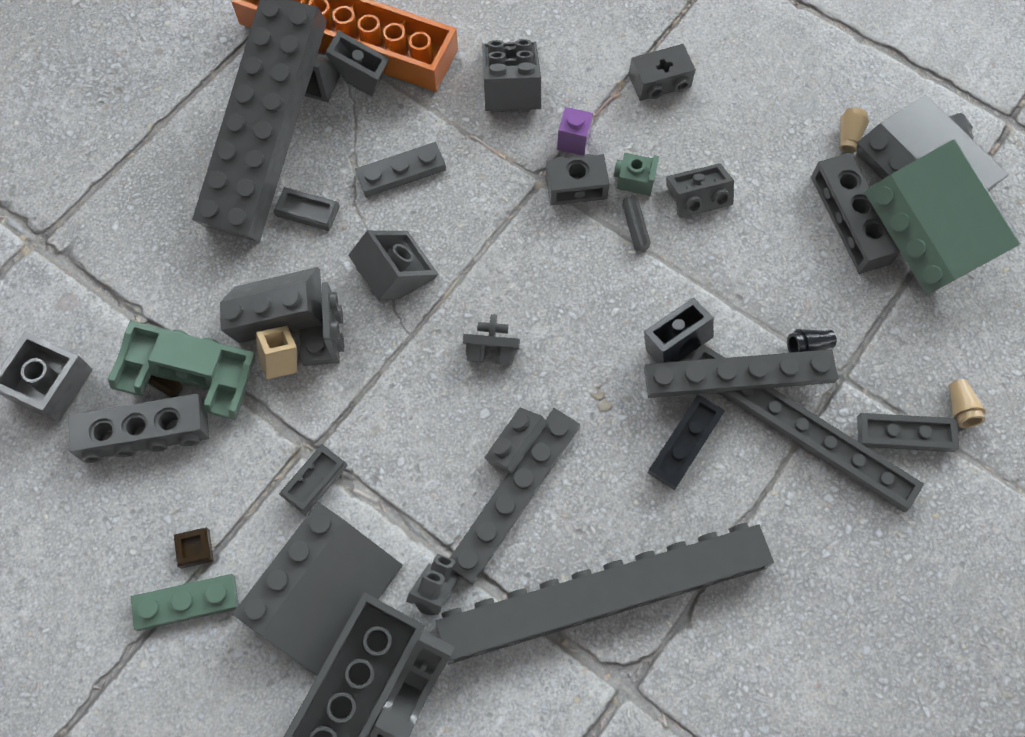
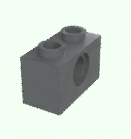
(590, 187)

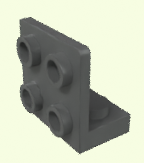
(324, 342)

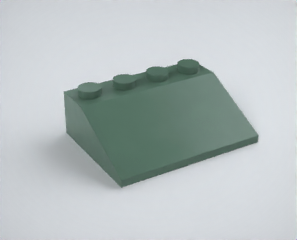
(941, 217)

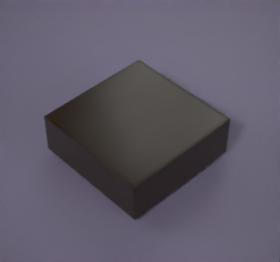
(193, 548)

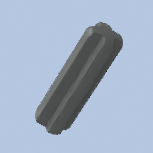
(636, 223)

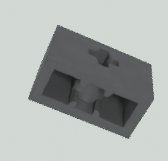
(661, 72)

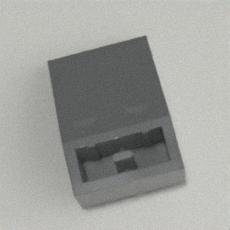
(511, 75)

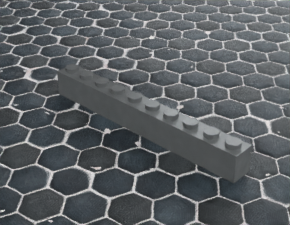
(604, 593)

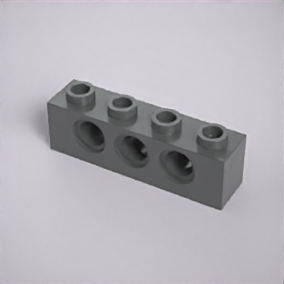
(853, 227)
(89, 428)

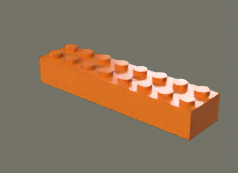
(416, 45)

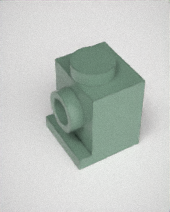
(636, 173)

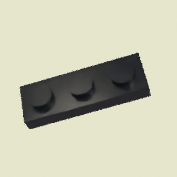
(686, 442)

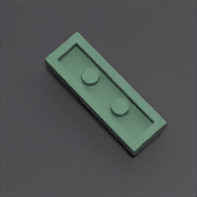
(184, 602)

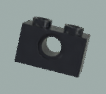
(679, 333)

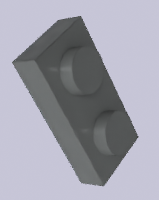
(516, 440)

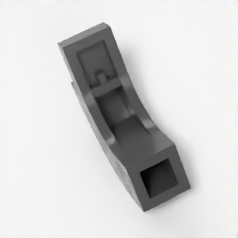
(412, 687)

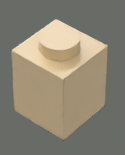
(277, 352)

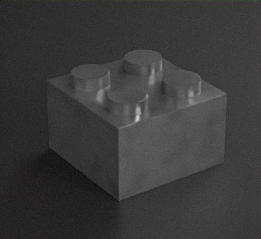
(42, 376)

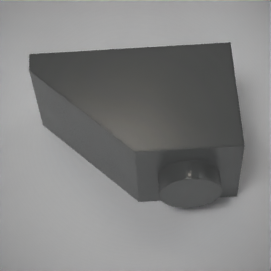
(357, 62)

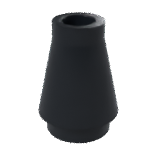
(811, 340)

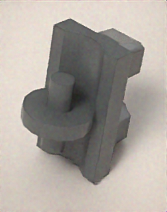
(505, 346)
(434, 586)

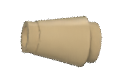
(852, 127)
(965, 404)

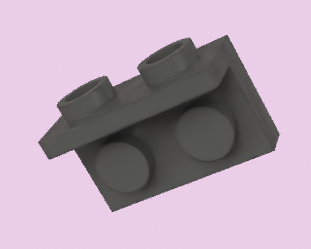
(701, 189)

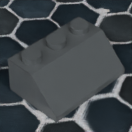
(273, 303)

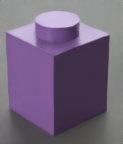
(574, 131)

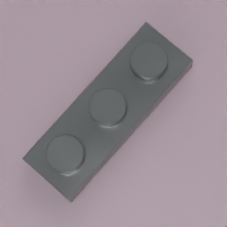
(400, 169)
(908, 432)

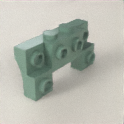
(186, 360)

